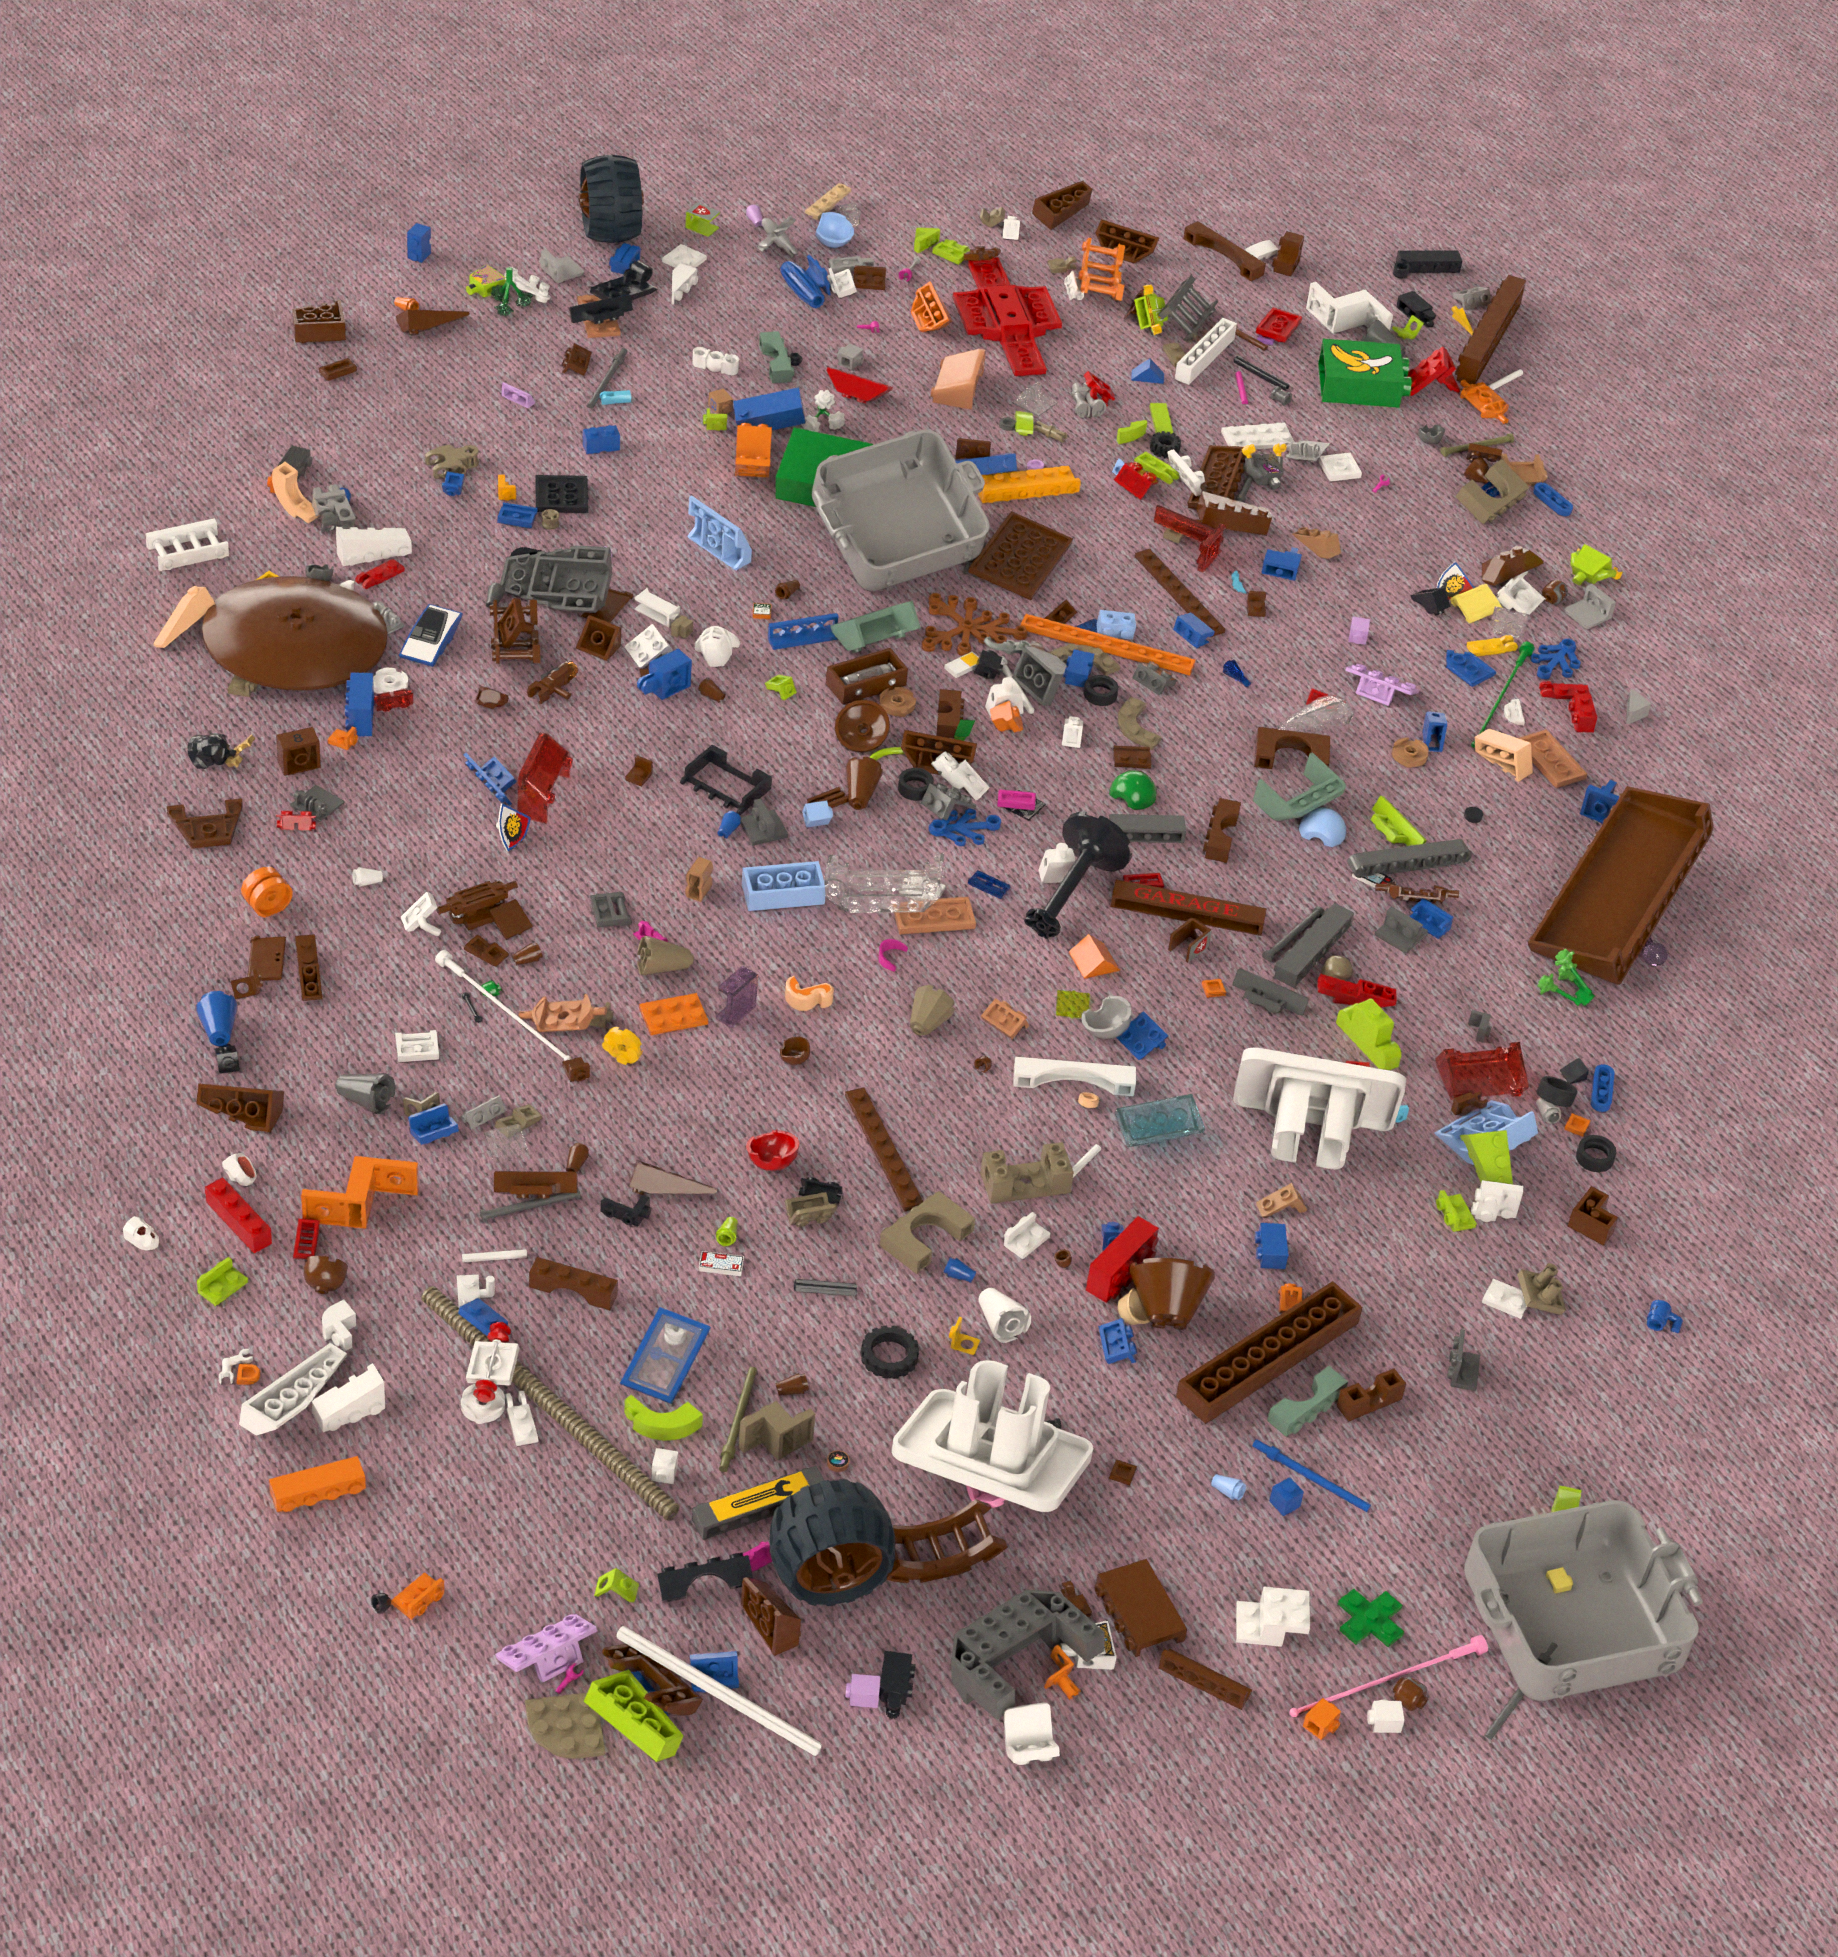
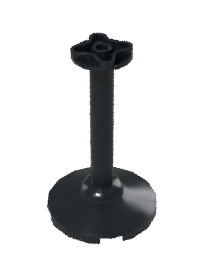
(1094, 843)

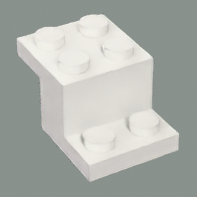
(1277, 1613)

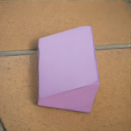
(517, 396)

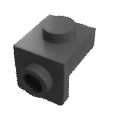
(1480, 1020)

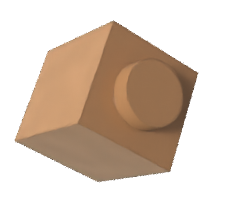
(720, 401)

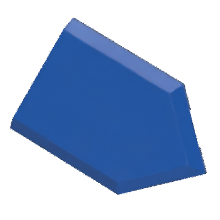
(1468, 667)

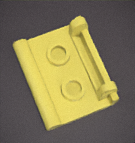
(1476, 603)

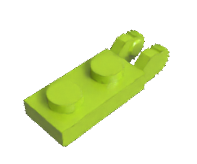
(1157, 467)

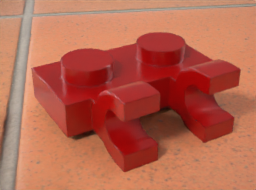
(1100, 387)

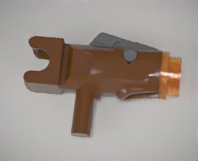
(553, 682)

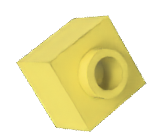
(1560, 1580)

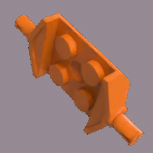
(1485, 400)

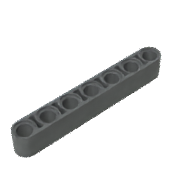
(1409, 858)

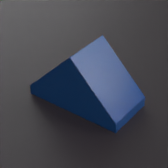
(1148, 372)

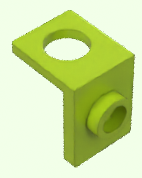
(1407, 332)
(619, 1583)

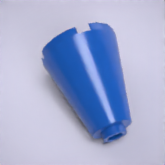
(217, 1016)

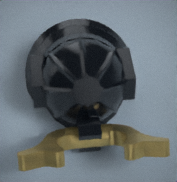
(214, 749)

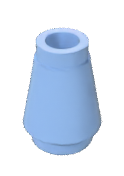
(1229, 1486)

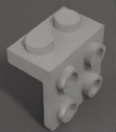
(559, 269)
(1593, 609)

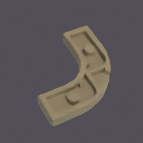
(1101, 659)
(1131, 729)

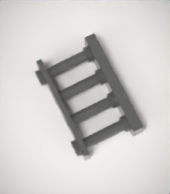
(1175, 302)

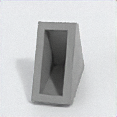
(1637, 707)

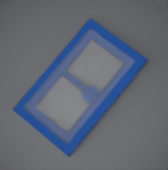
(665, 1355)

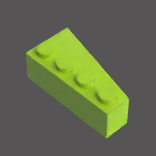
(622, 1704)

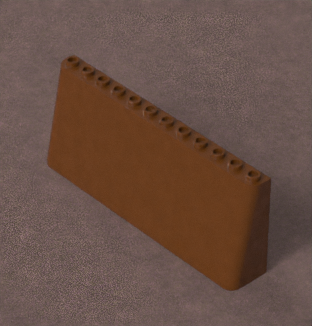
(1624, 882)

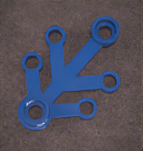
(1565, 647)
(941, 827)

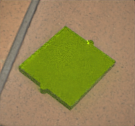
(1072, 1003)

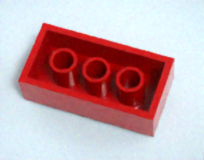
(1112, 1267)

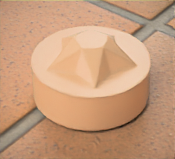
(1088, 1100)

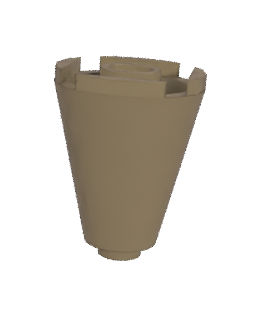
(662, 956)

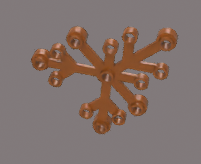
(966, 625)

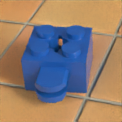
(667, 675)

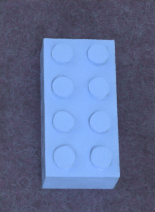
(783, 886)

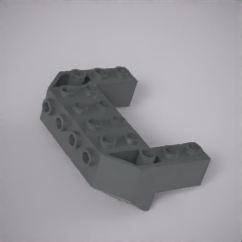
(1008, 1631)

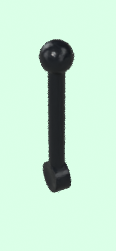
(466, 996)

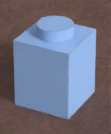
(817, 814)

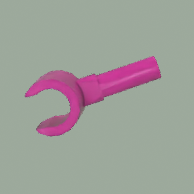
(873, 324)
(1381, 483)
(570, 1675)

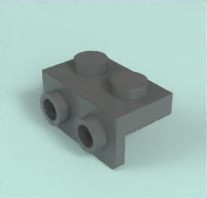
(1153, 678)

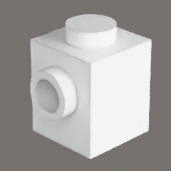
(664, 1466)
(1386, 1716)

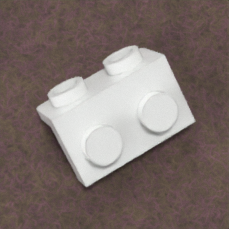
(842, 283)

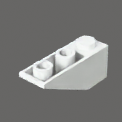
(682, 279)

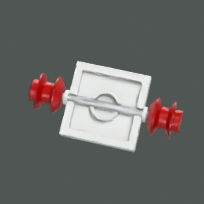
(492, 1362)

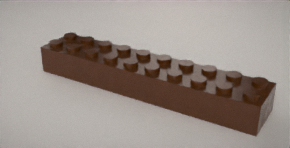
(1490, 329)
(1268, 1352)

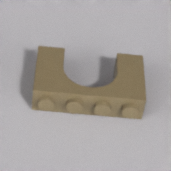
(1486, 507)
(936, 1211)

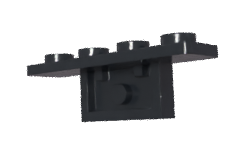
(601, 310)

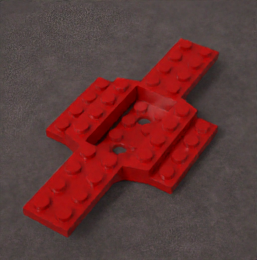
(1031, 310)

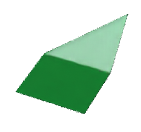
(964, 729)

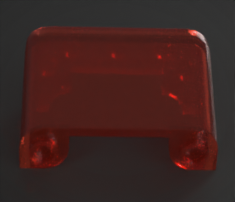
(1486, 1072)

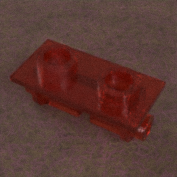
(401, 698)

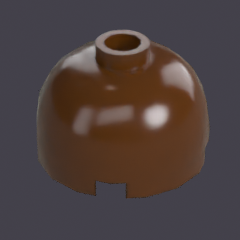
(324, 1274)

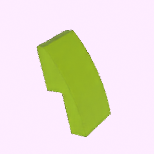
(1024, 423)
(1135, 431)

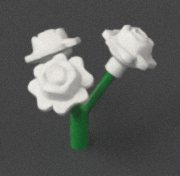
(823, 400)

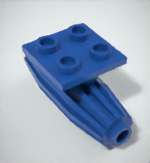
(807, 283)

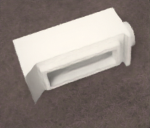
(657, 608)

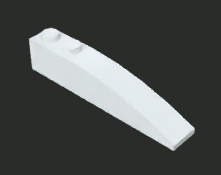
(290, 1392)

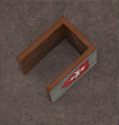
(1187, 930)

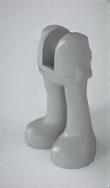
(1096, 407)

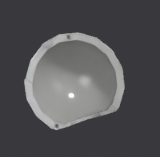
(1110, 1019)

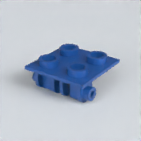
(1143, 1036)

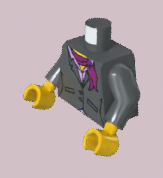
(1264, 468)

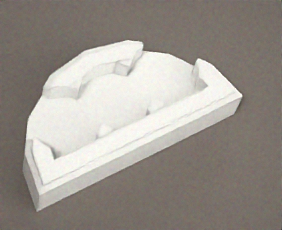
(1514, 712)

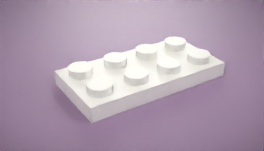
(1262, 435)

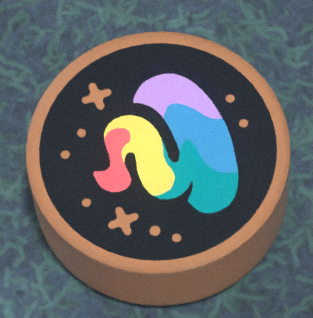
(838, 1461)

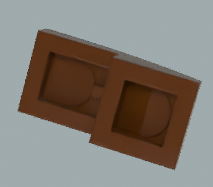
(487, 952)

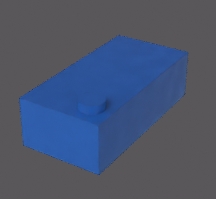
(774, 409)

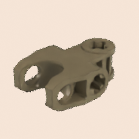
(452, 459)

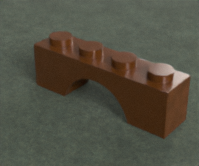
(1226, 816)
(595, 1288)

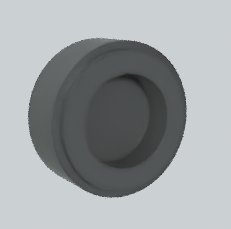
(1007, 424)

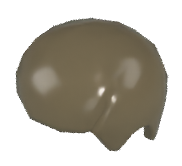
(1337, 967)

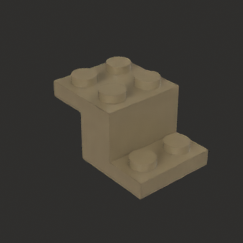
(776, 1430)

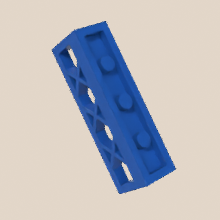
(803, 635)

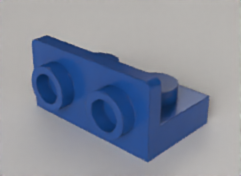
(1117, 1341)

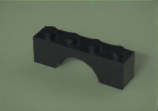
(675, 1583)

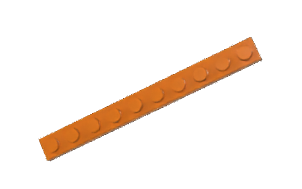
(1108, 644)

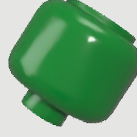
(492, 988)

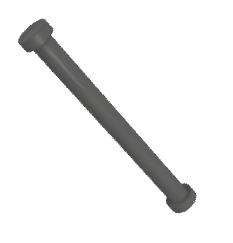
(1269, 954)
(485, 1215)

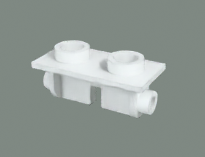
(1073, 287)

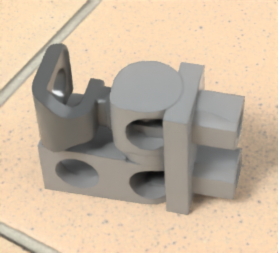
(333, 508)

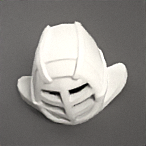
(716, 650)

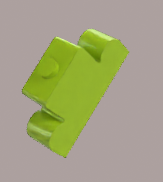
(1371, 1031)

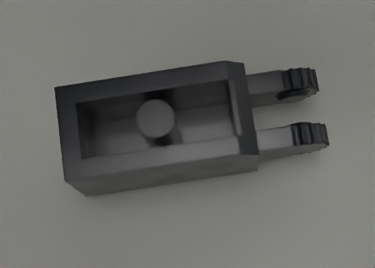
(1413, 304)
(895, 1681)

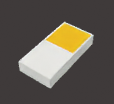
(962, 665)

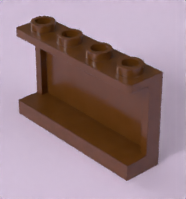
(1139, 1606)

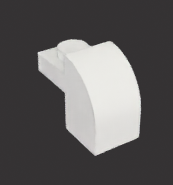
(337, 1322)

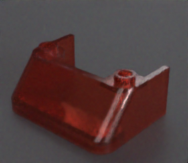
(539, 774)

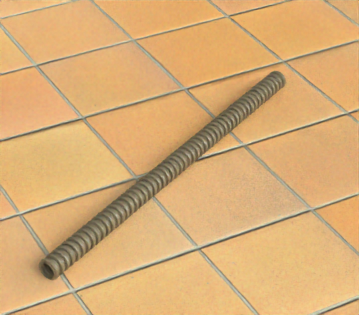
(561, 1412)

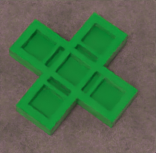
(1370, 1617)

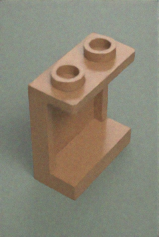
(1529, 472)

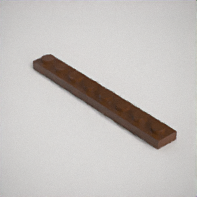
(1177, 589)
(883, 1148)

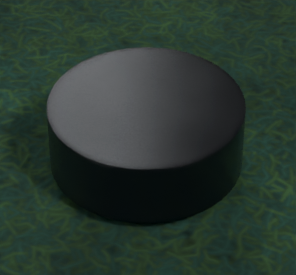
(1473, 814)

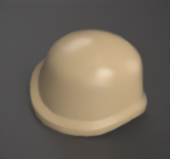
(1131, 1309)

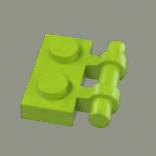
(951, 251)

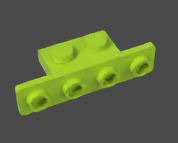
(1394, 824)

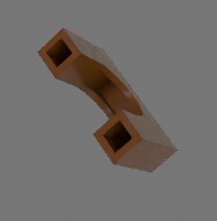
(1271, 740)

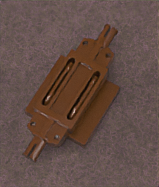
(473, 903)

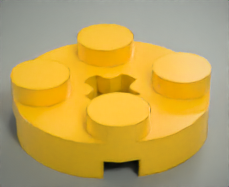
(613, 1044)

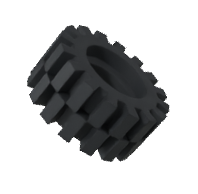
(1164, 442)

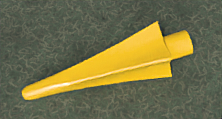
(1460, 316)

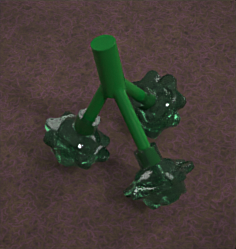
(501, 294)

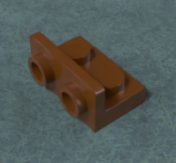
(869, 277)
(577, 359)

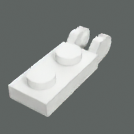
(521, 1420)

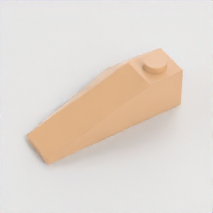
(188, 611)

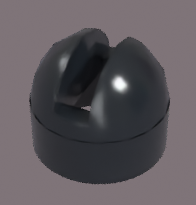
(383, 1600)

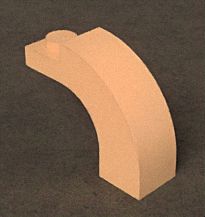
(287, 491)

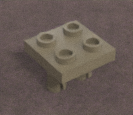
(1542, 1289)

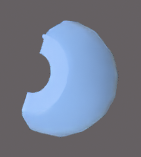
(834, 230)
(1323, 824)

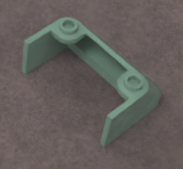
(876, 626)
(1325, 789)

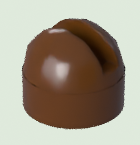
(981, 1061)
(1063, 1258)

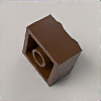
(298, 751)

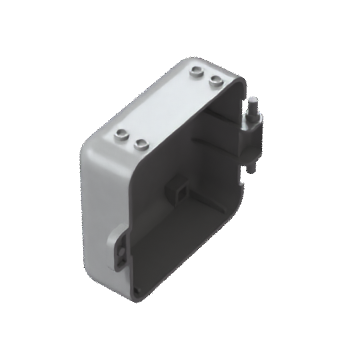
(901, 509)
(1614, 1623)

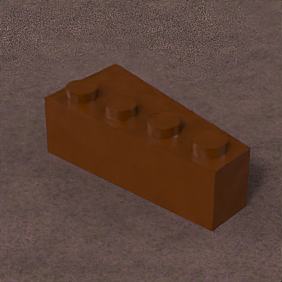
(1061, 204)
(1234, 514)

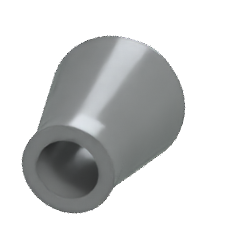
(1549, 1112)

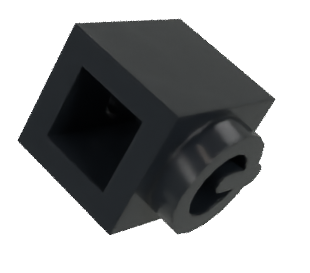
(988, 664)

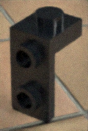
(628, 1215)

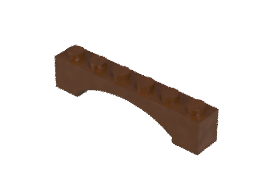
(1201, 235)

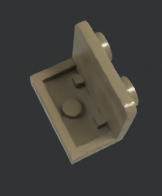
(809, 1208)

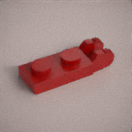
(380, 573)
(1562, 690)

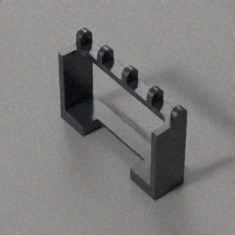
(719, 758)

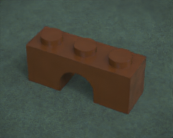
(949, 712)
(1385, 1390)

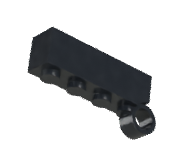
(1427, 262)

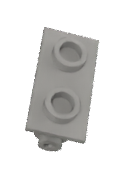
(483, 1112)

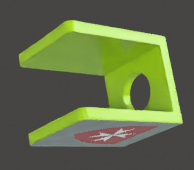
(701, 219)

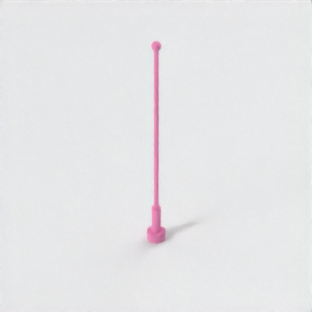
(1477, 1644)

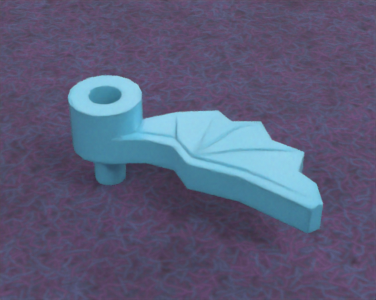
(1236, 583)

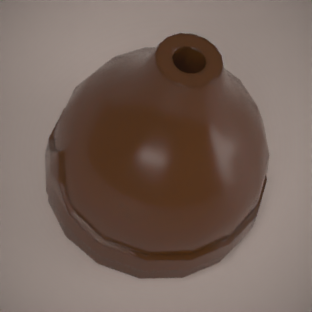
(1477, 470)

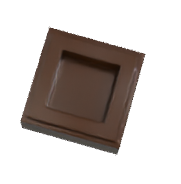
(1123, 1472)

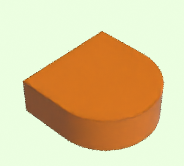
(247, 1374)

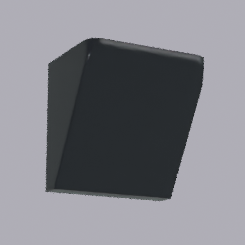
(1575, 1071)

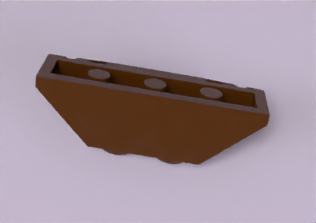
(1137, 243)
(1509, 565)
(924, 748)

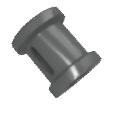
(1281, 396)

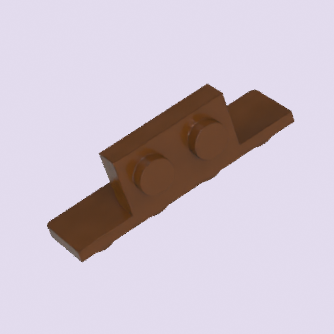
(535, 1182)

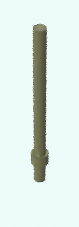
(729, 1449)

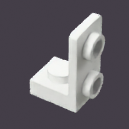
(1011, 228)
(1072, 732)

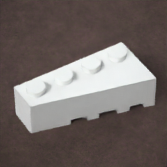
(368, 545)

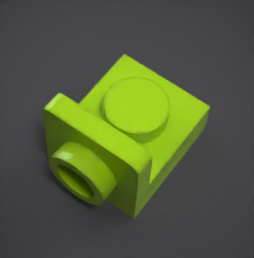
(783, 685)

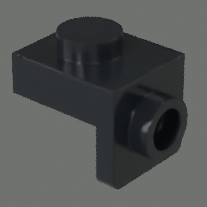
(227, 1058)

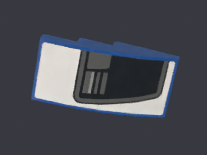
(431, 635)

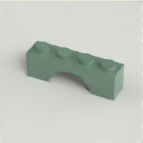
(779, 368)
(1290, 1415)

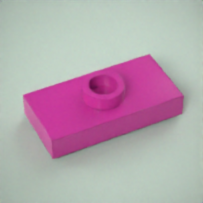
(1016, 799)

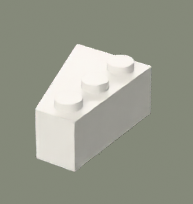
(350, 1402)

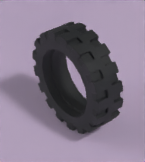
(885, 1369)

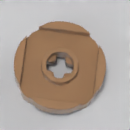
(889, 699)
(1403, 753)

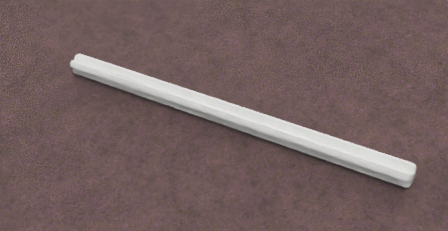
(719, 1690)

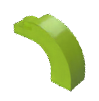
(663, 1426)

